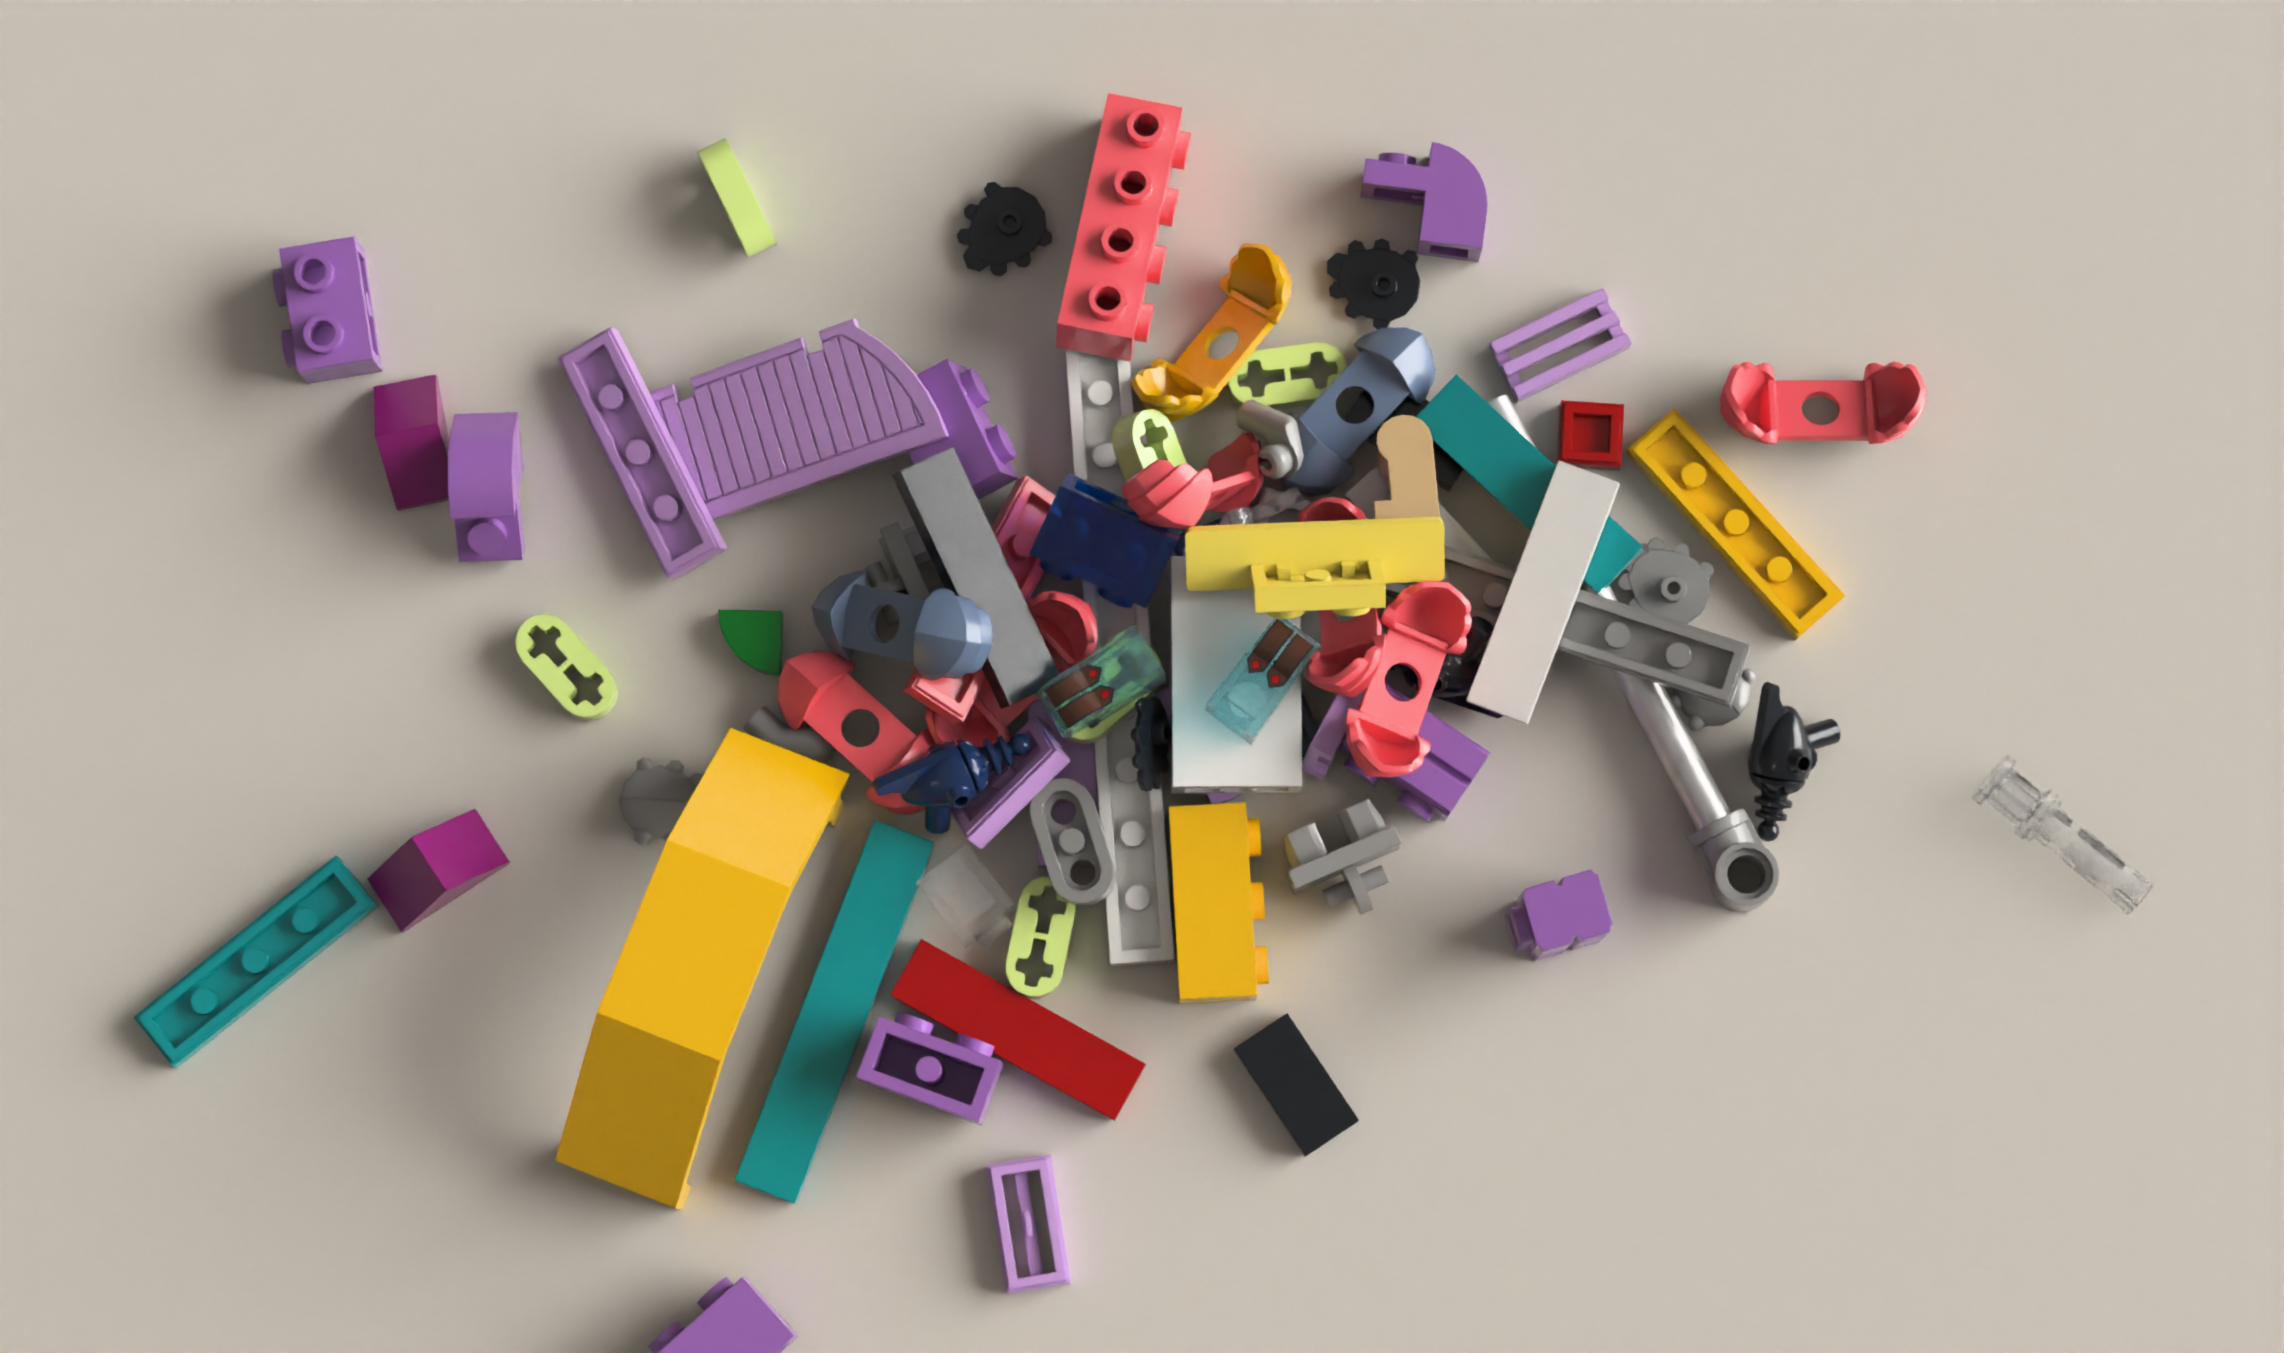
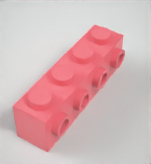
(1120, 228)

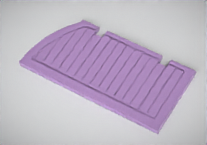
(797, 417)

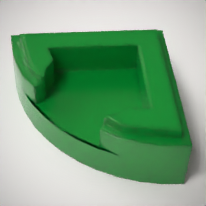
(755, 638)

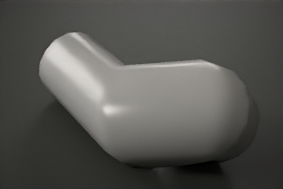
(1281, 437)
(803, 741)

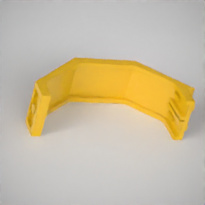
(694, 964)

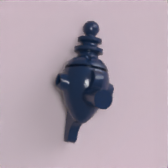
(950, 776)

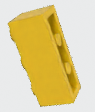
(1216, 903)

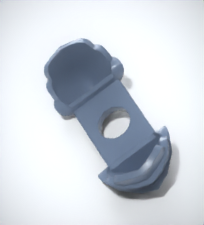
(1390, 369)
(937, 634)

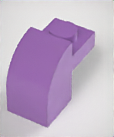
(1450, 198)
(485, 486)

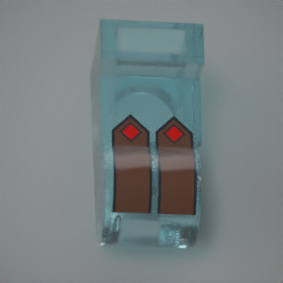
(1262, 679)
(1102, 683)

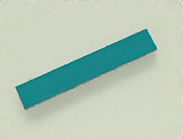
(835, 1012)

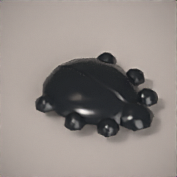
(1003, 229)
(1375, 281)
(1151, 742)

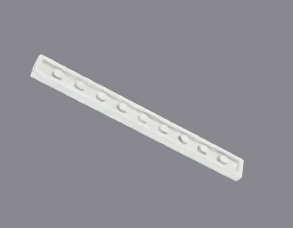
(1130, 817)

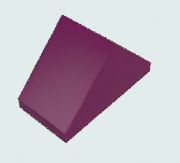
(413, 440)
(437, 868)

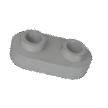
(1072, 843)

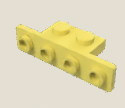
(1315, 562)

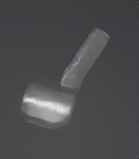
(1262, 512)

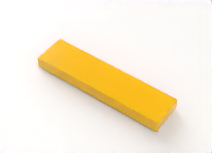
(1735, 524)

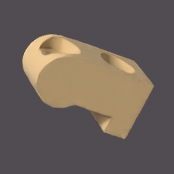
(1408, 465)

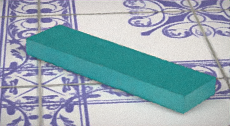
(1513, 470)
(255, 962)

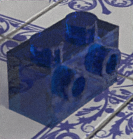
(1103, 542)

